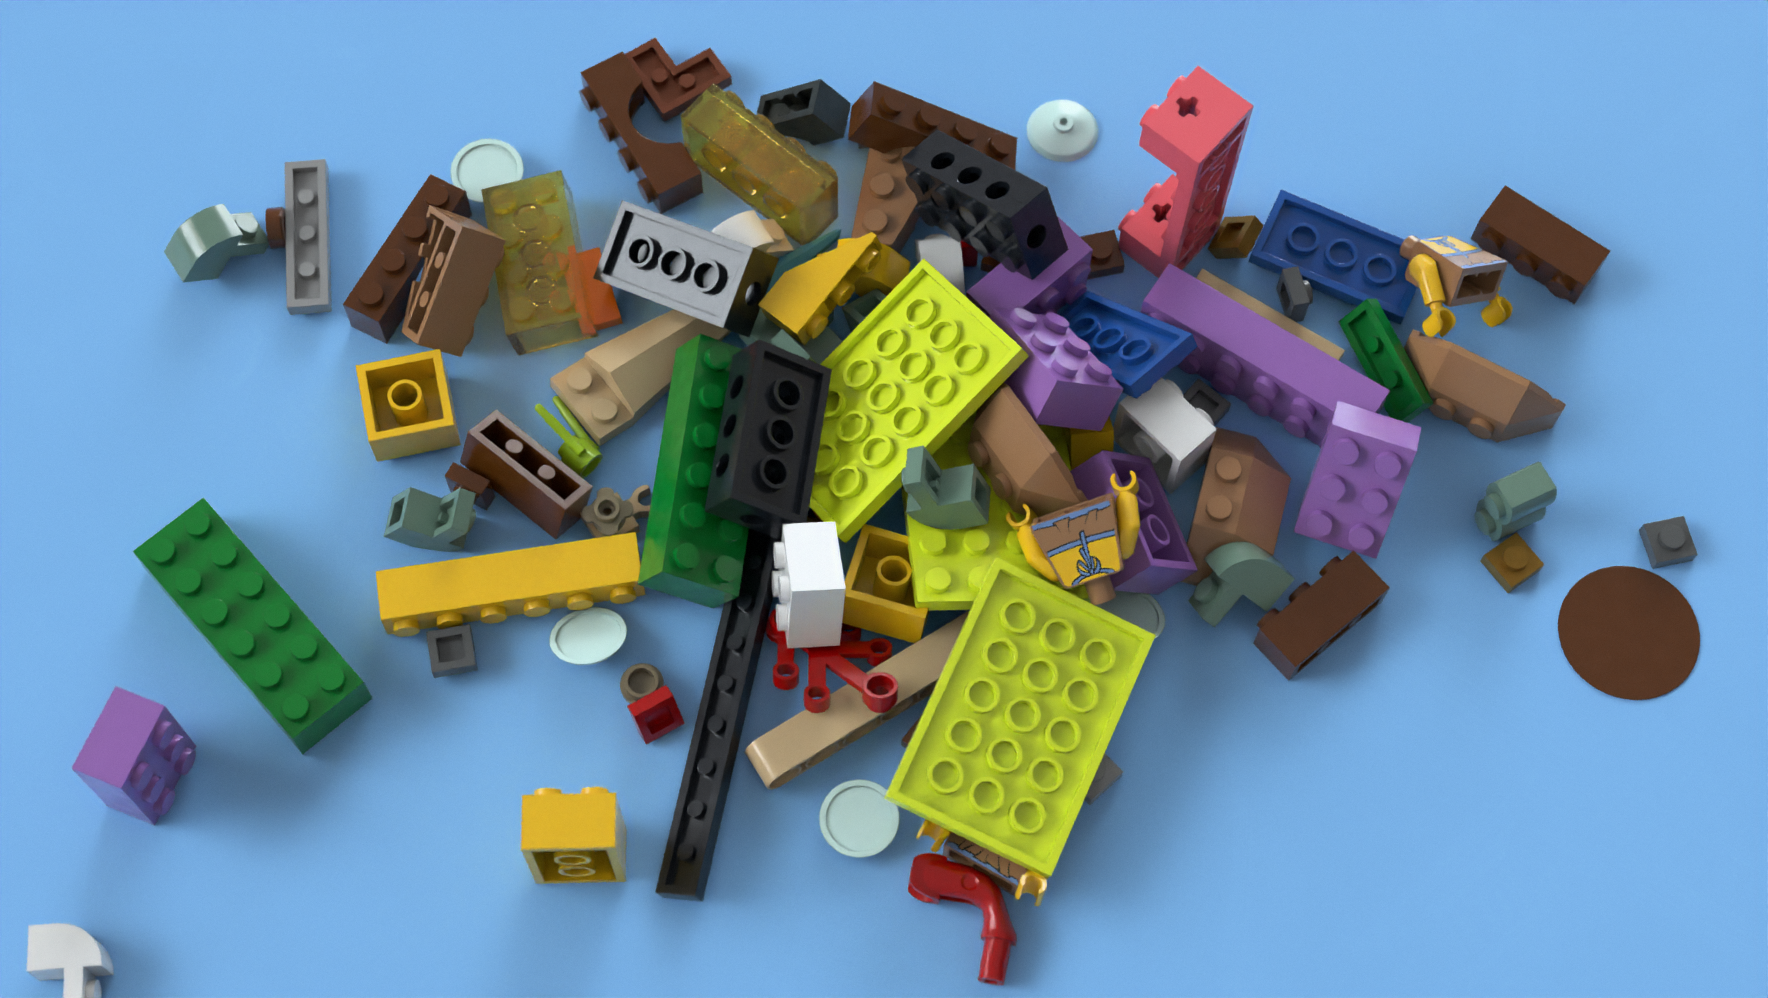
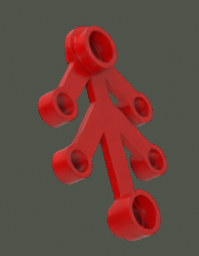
(877, 689)

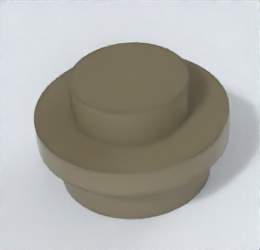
(640, 681)

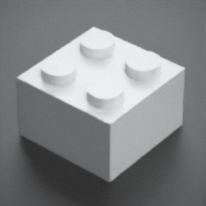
(1166, 431)
(809, 584)

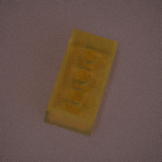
(760, 164)
(543, 263)

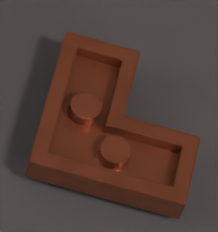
(675, 87)

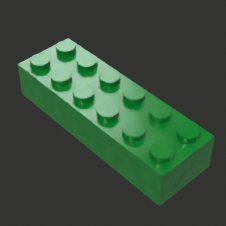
(684, 546)
(253, 625)

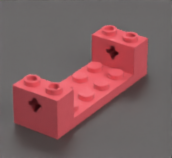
(1200, 139)

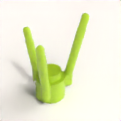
(578, 450)

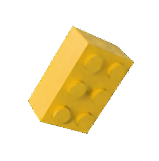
(573, 836)

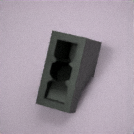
(807, 112)

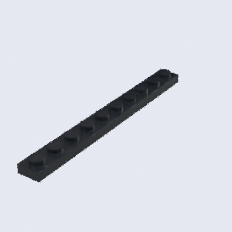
(718, 727)

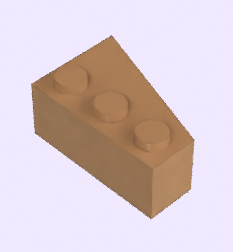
(885, 200)
(452, 282)

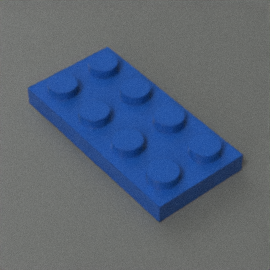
(1335, 254)
(1128, 341)

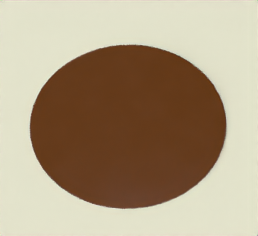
(1629, 632)

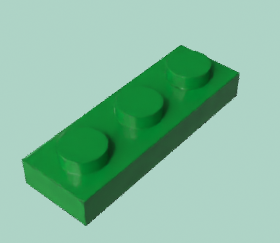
(1385, 360)

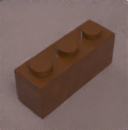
(1539, 245)
(526, 474)
(1319, 614)

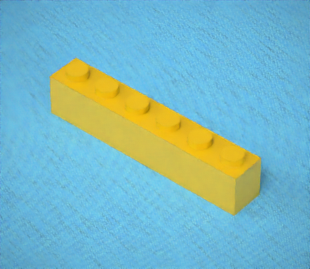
(509, 584)

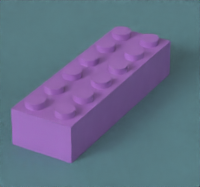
(1258, 359)

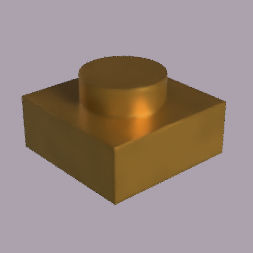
(1235, 237)
(1512, 562)

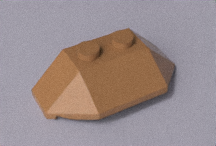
(1479, 392)
(1020, 457)
(1237, 499)

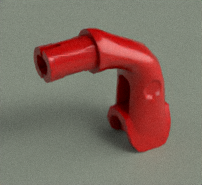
(939, 879)

